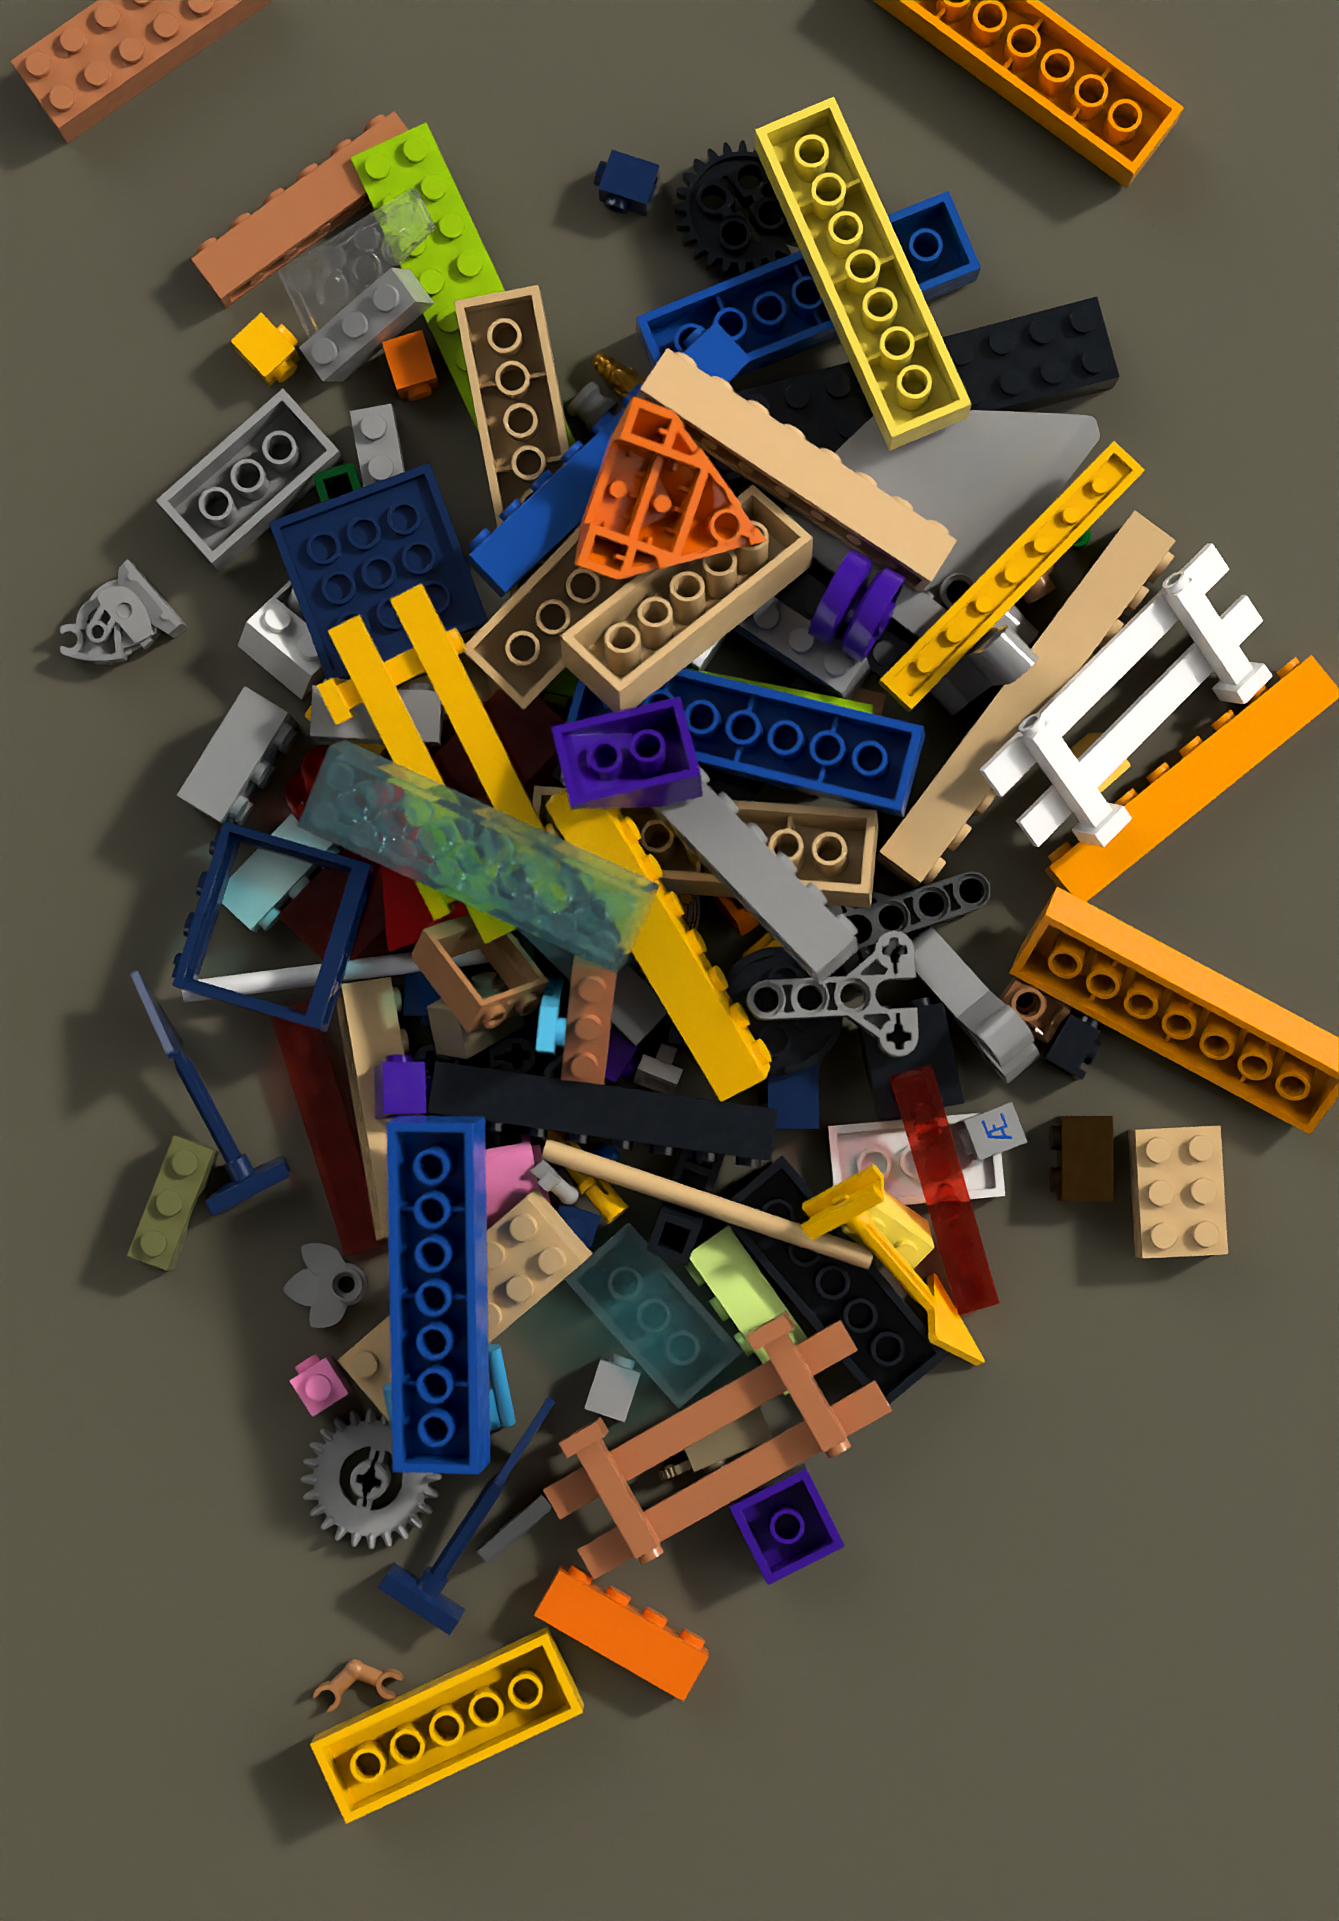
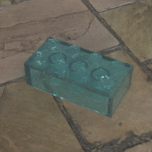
(654, 1315)

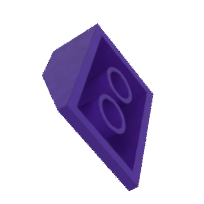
(629, 758)

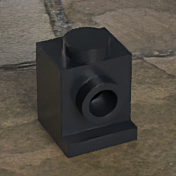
(1073, 1045)

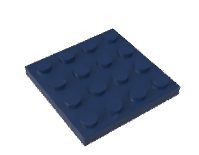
(369, 548)

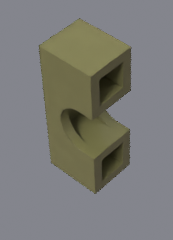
(171, 1202)

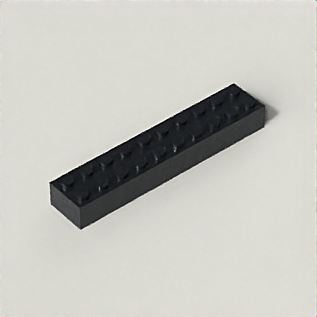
(1001, 366)

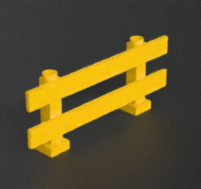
(375, 686)

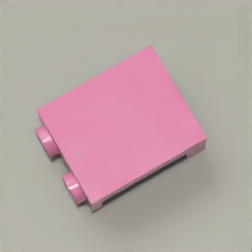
(510, 1177)

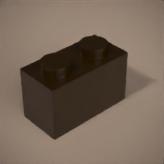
(1083, 1158)

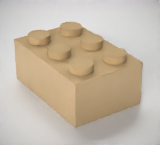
(1178, 1192)

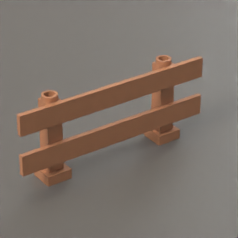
(790, 1369)

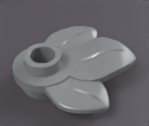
(320, 1286)

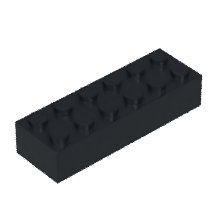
(883, 1327)

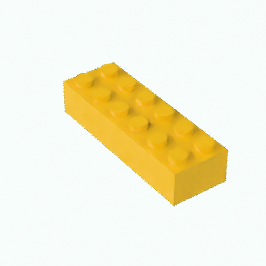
(447, 1724)

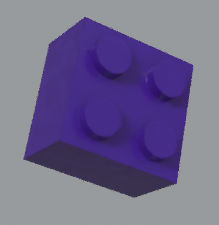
(786, 1524)

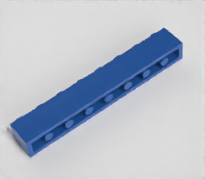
(561, 499)

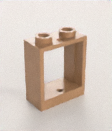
(460, 935)

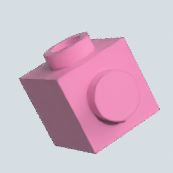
(320, 1383)

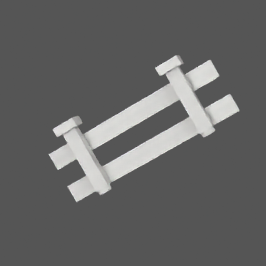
(1041, 734)

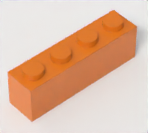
(623, 1632)

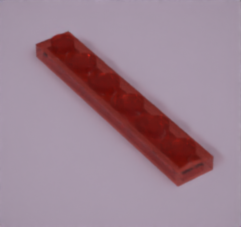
(328, 1132)
(944, 1189)

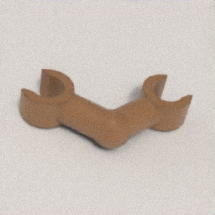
(355, 1671)

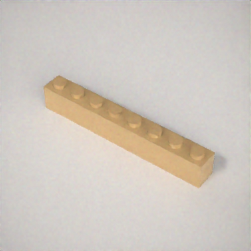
(798, 472)

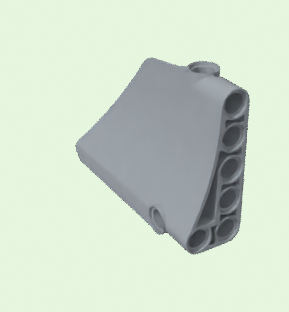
(976, 479)

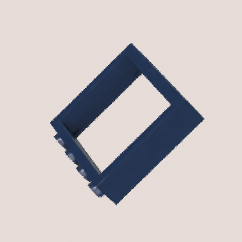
(211, 890)

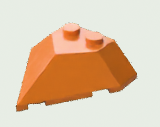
(657, 500)

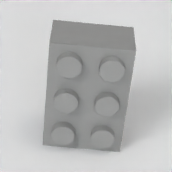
(239, 758)

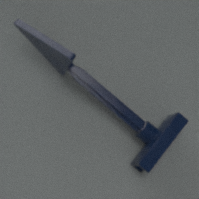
(244, 1179)
(424, 1593)

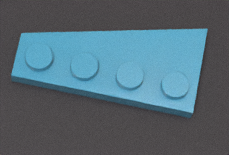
(551, 1025)

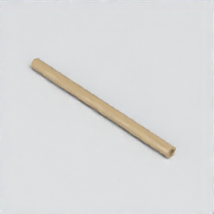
(704, 1203)

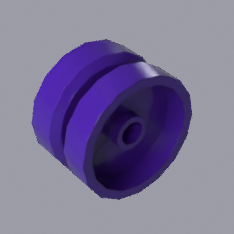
(861, 608)

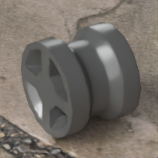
(590, 406)

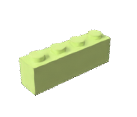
(738, 1288)

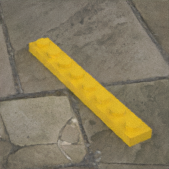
(1011, 576)

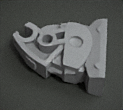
(126, 619)

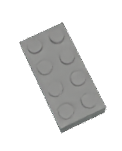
(249, 480)

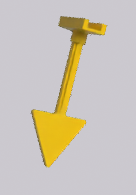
(848, 1205)

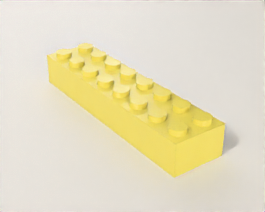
(862, 274)

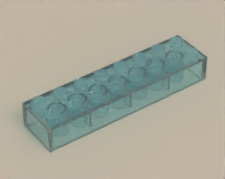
(478, 855)

